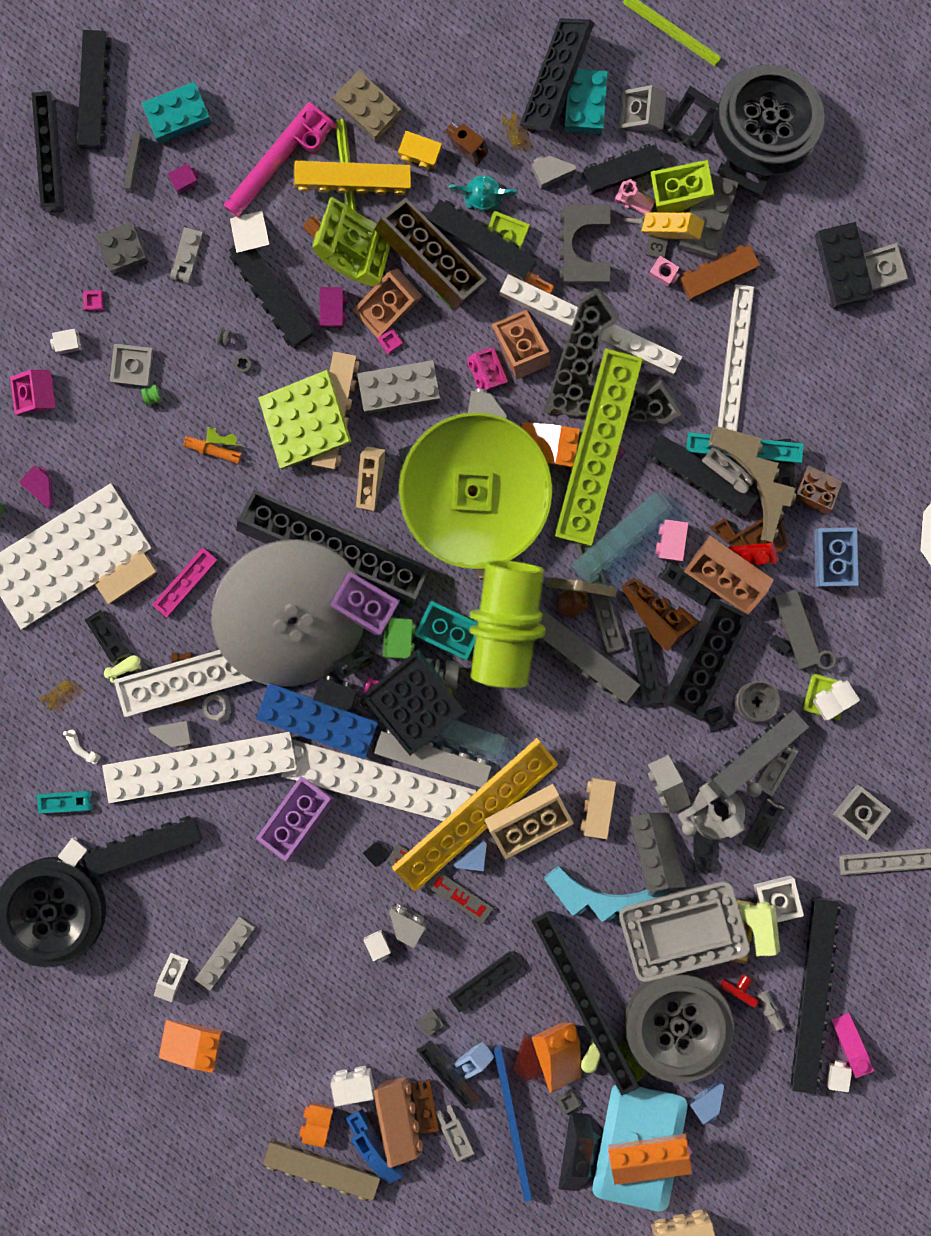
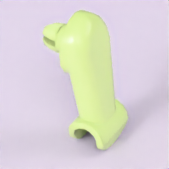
(129, 664)
(591, 1059)

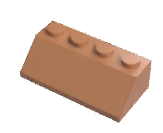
(398, 1121)

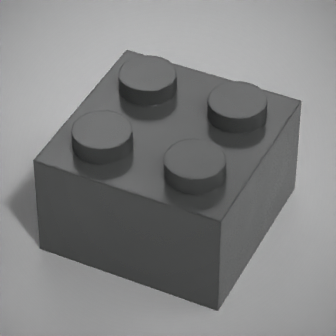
(122, 248)

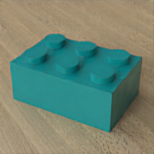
(586, 102)
(176, 112)
(447, 630)

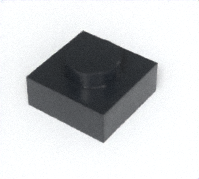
(778, 644)

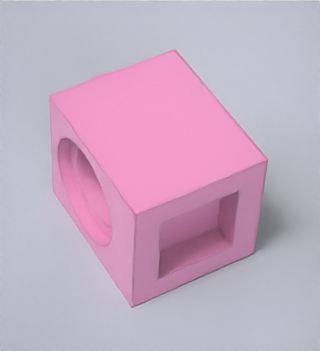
(664, 263)

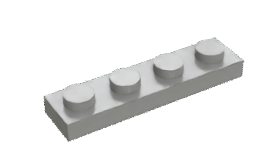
(224, 953)

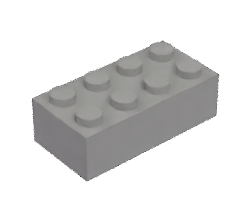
(398, 387)

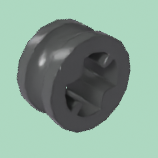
(223, 337)
(248, 364)

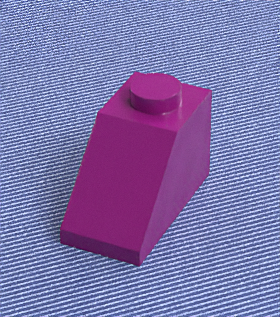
(39, 485)

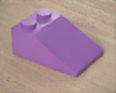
(364, 604)

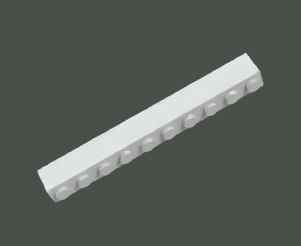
(612, 337)

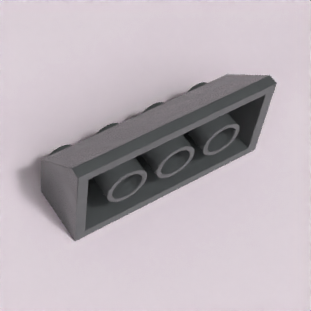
(657, 853)

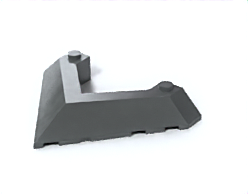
(575, 378)

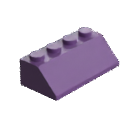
(296, 819)

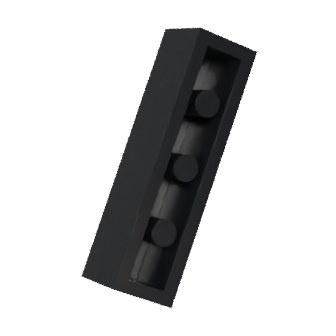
(623, 168)

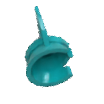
(483, 193)

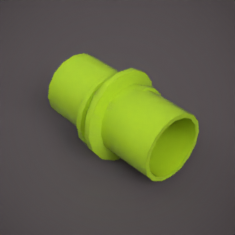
(507, 623)

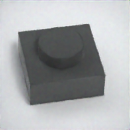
(430, 1022)

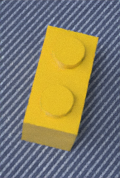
(419, 150)

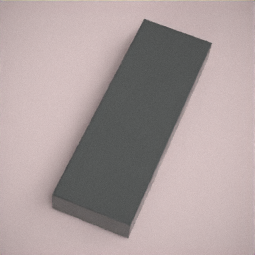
(133, 162)

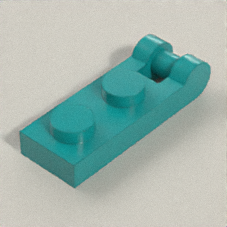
(64, 802)

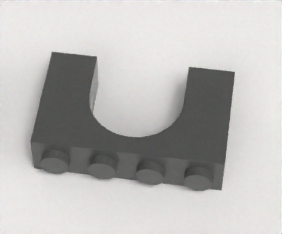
(574, 269)

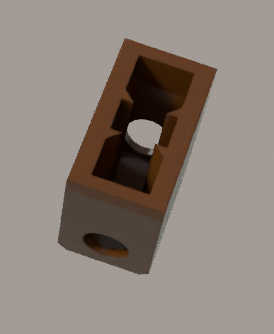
(468, 142)

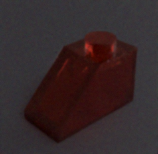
(526, 1059)

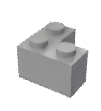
(668, 784)

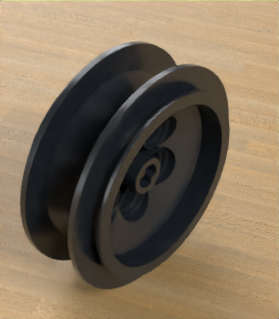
(785, 95)
(22, 932)

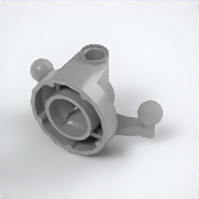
(707, 822)

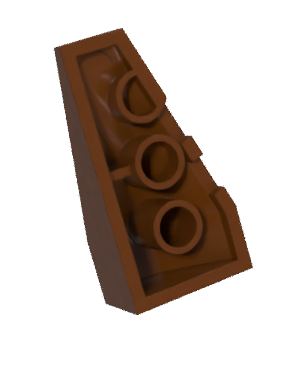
(663, 621)

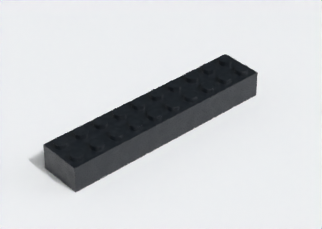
(386, 570)

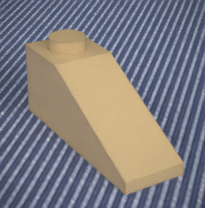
(370, 477)

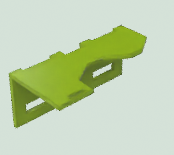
(213, 437)

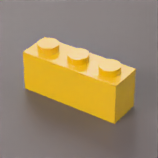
(673, 225)

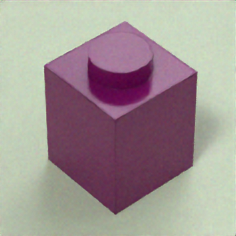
(184, 178)

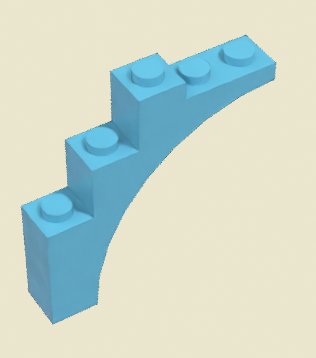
(576, 896)

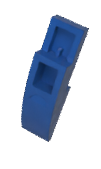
(371, 1148)

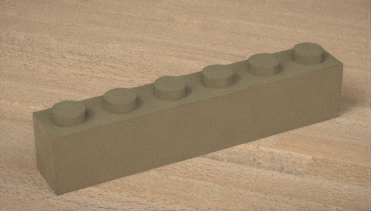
(321, 1169)

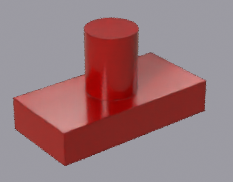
(740, 989)

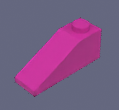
(852, 1045)

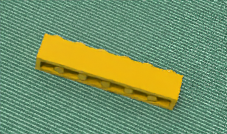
(352, 177)

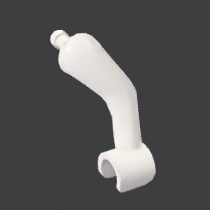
(72, 738)

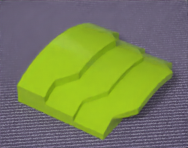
(351, 244)

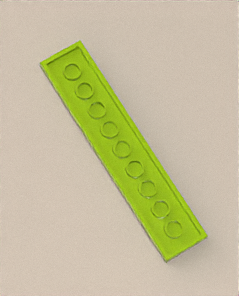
(598, 446)

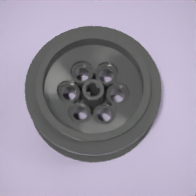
(704, 1048)

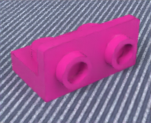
(486, 369)

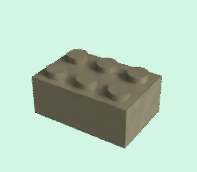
(367, 106)

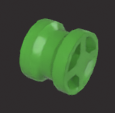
(151, 395)

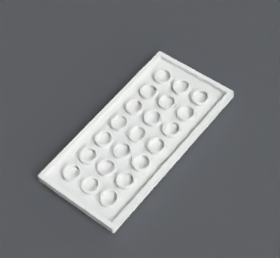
(68, 555)

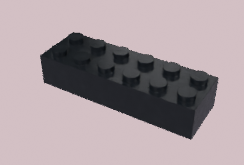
(706, 659)

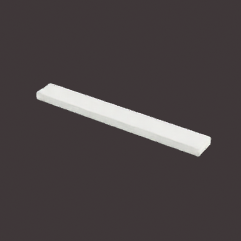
(735, 357)

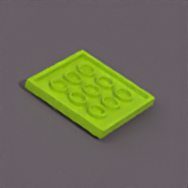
(304, 420)

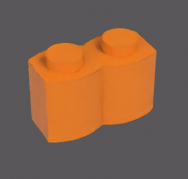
(317, 1124)

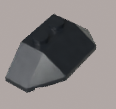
(580, 1152)

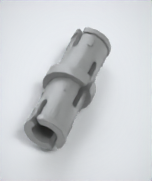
(771, 1011)

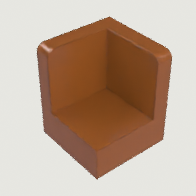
(572, 603)

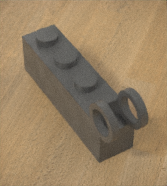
(798, 632)

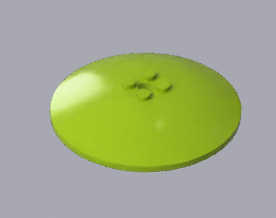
(509, 481)

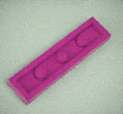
(185, 582)

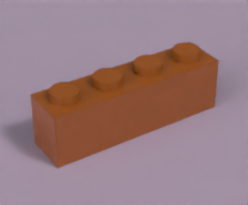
(719, 272)

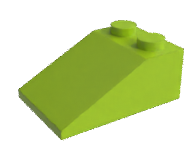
(682, 186)

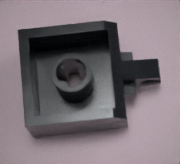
(338, 695)

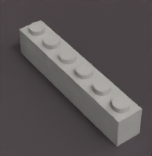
(436, 760)

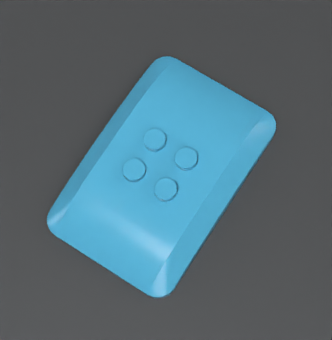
(631, 1118)

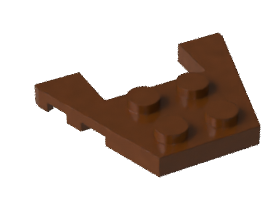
(750, 535)

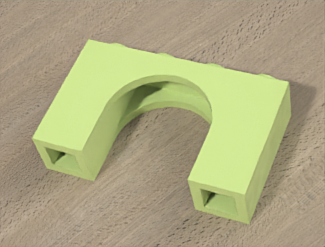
(763, 922)

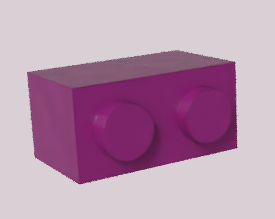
(332, 307)

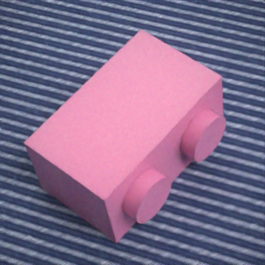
(672, 540)

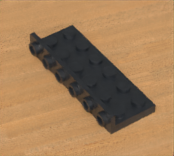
(556, 74)

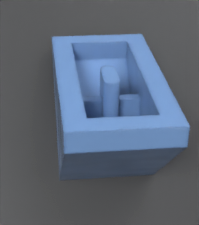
(474, 858)

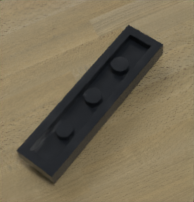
(645, 666)
(484, 981)
(448, 1074)

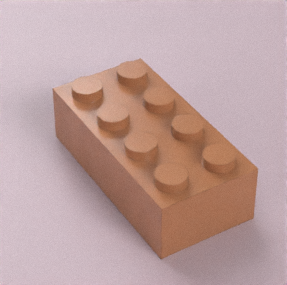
(729, 575)

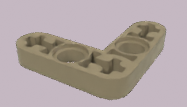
(587, 587)

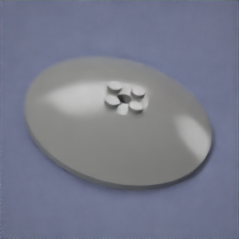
(265, 592)

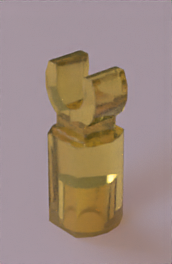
(513, 130)
(58, 693)

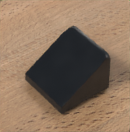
(716, 719)
(376, 853)

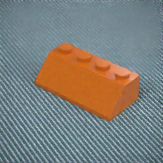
(649, 1159)

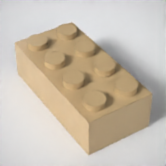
(528, 821)

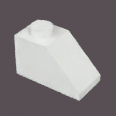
(170, 977)

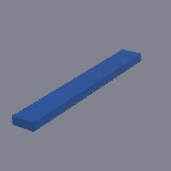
(512, 1123)

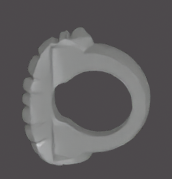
(223, 715)

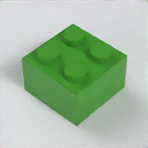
(398, 638)

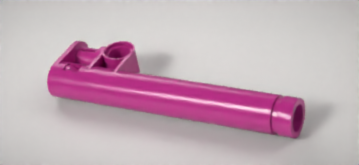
(307, 125)

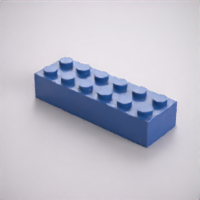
(317, 720)

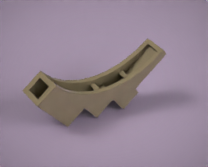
(772, 495)

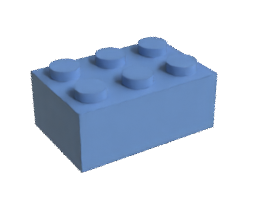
(836, 557)

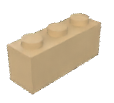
(126, 577)
(598, 808)

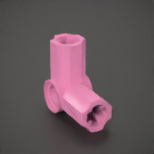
(631, 197)

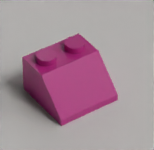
(32, 391)

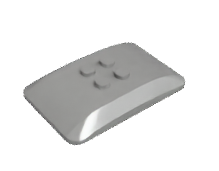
(684, 931)

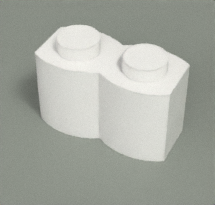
(836, 699)

